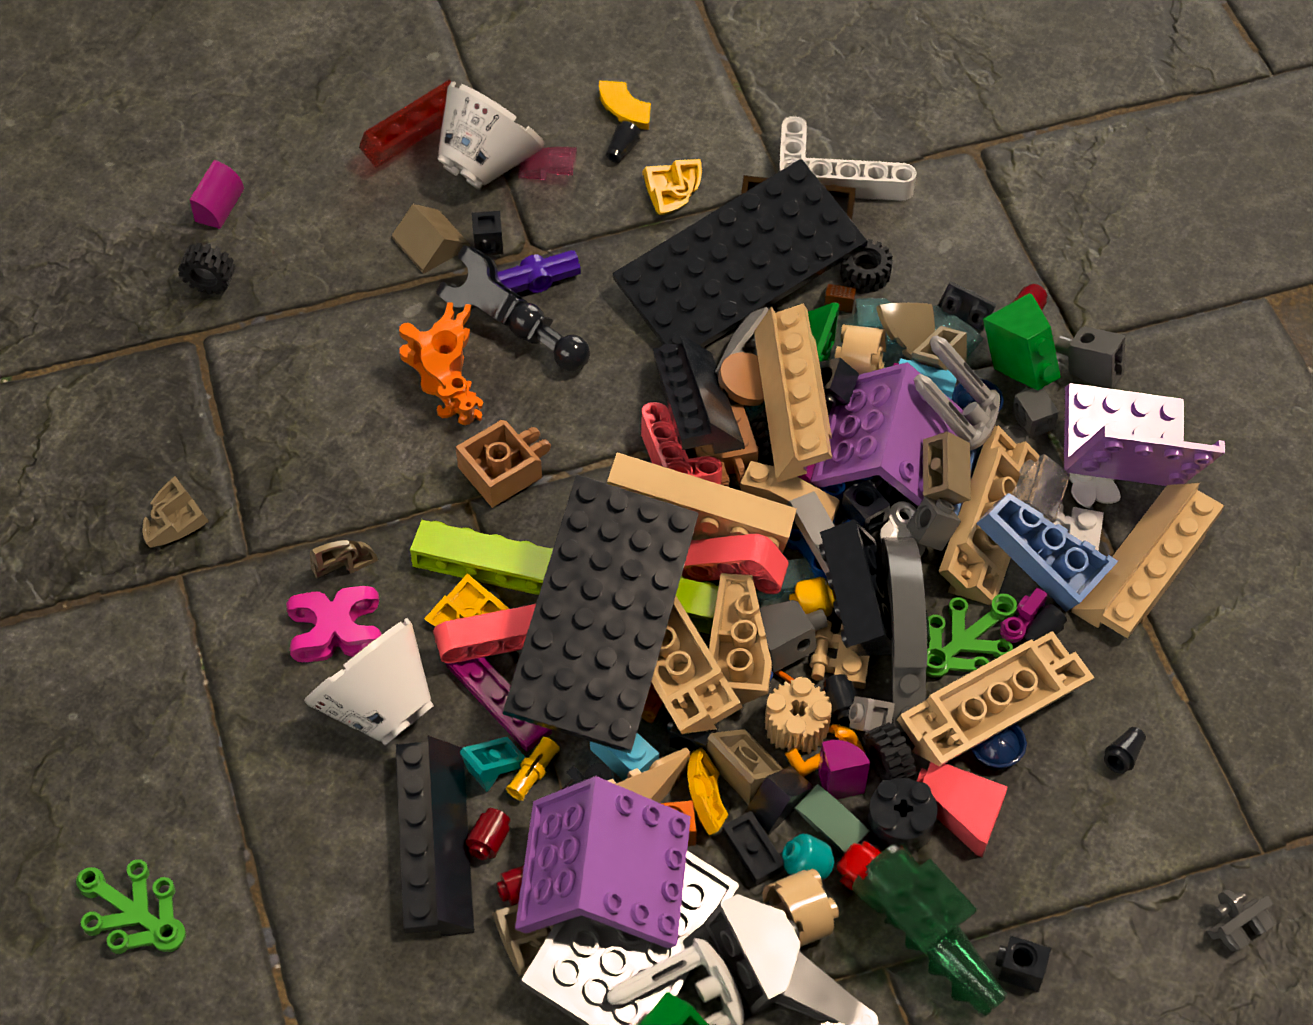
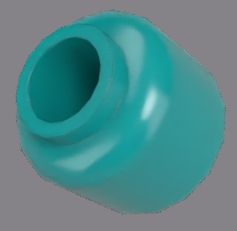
(808, 853)

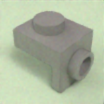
(869, 713)

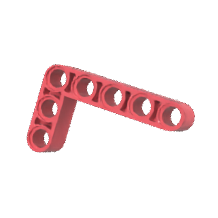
(483, 634)

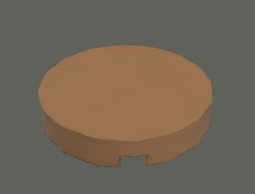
(742, 378)

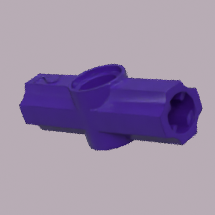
(539, 272)

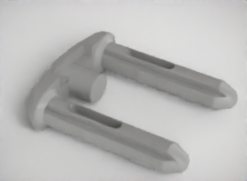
(980, 414)

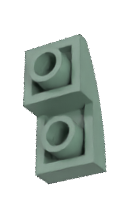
(831, 818)

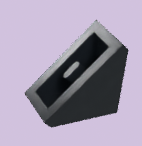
(778, 797)

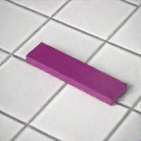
(492, 691)

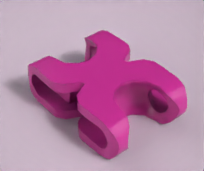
(333, 623)

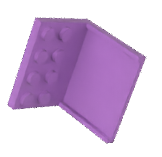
(882, 432)
(1130, 437)
(607, 859)

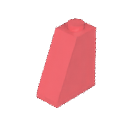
(965, 803)

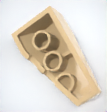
(740, 638)
(659, 778)

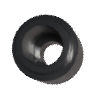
(841, 695)

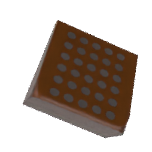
(840, 294)

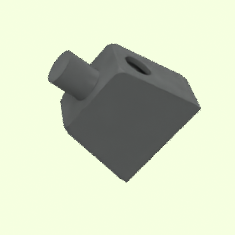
(1095, 356)
(790, 632)

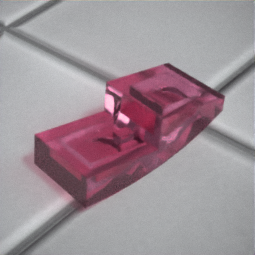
(549, 160)

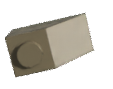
(956, 339)

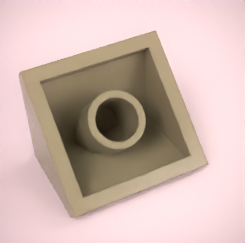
(428, 237)
(741, 761)

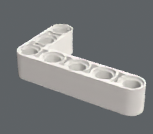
(869, 178)

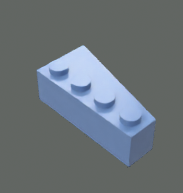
(1046, 551)

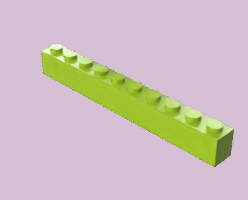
(523, 565)

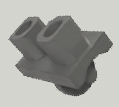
(1253, 912)

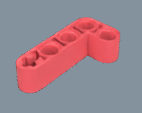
(665, 450)
(737, 555)

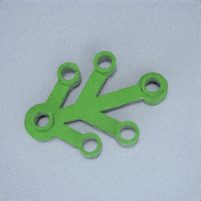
(966, 640)
(133, 912)

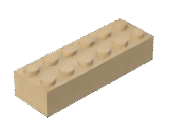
(720, 508)

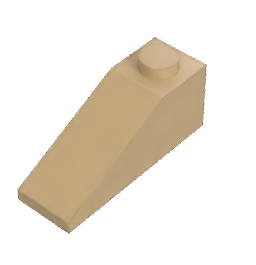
(762, 482)

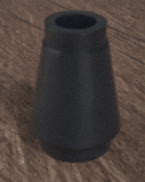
(623, 140)
(1045, 621)
(1124, 751)

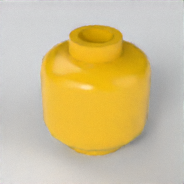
(814, 595)

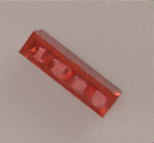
(405, 126)

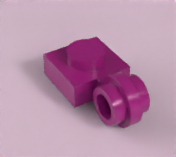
(1027, 610)

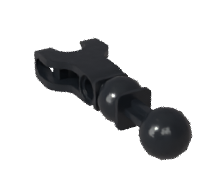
(524, 318)

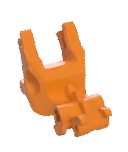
(440, 360)

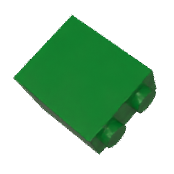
(1023, 343)

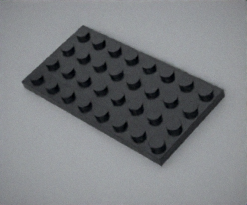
(740, 258)
(601, 614)

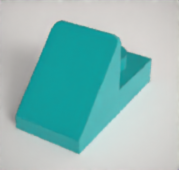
(490, 759)

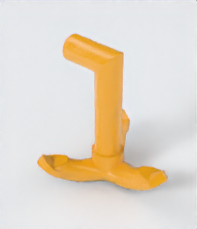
(812, 764)

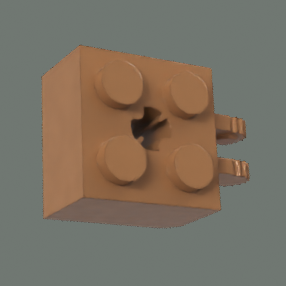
(737, 460)
(501, 461)

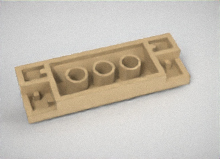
(792, 391)
(1150, 558)
(972, 559)
(690, 677)
(993, 698)

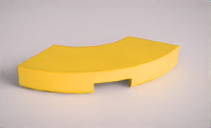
(621, 103)
(704, 791)

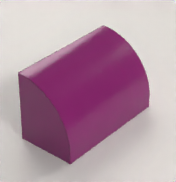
(216, 195)
(843, 769)

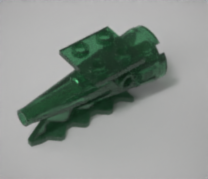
(930, 913)

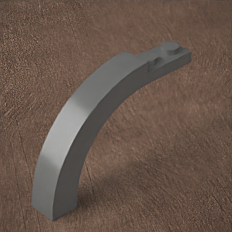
(908, 622)

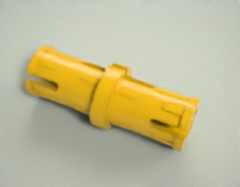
(521, 783)

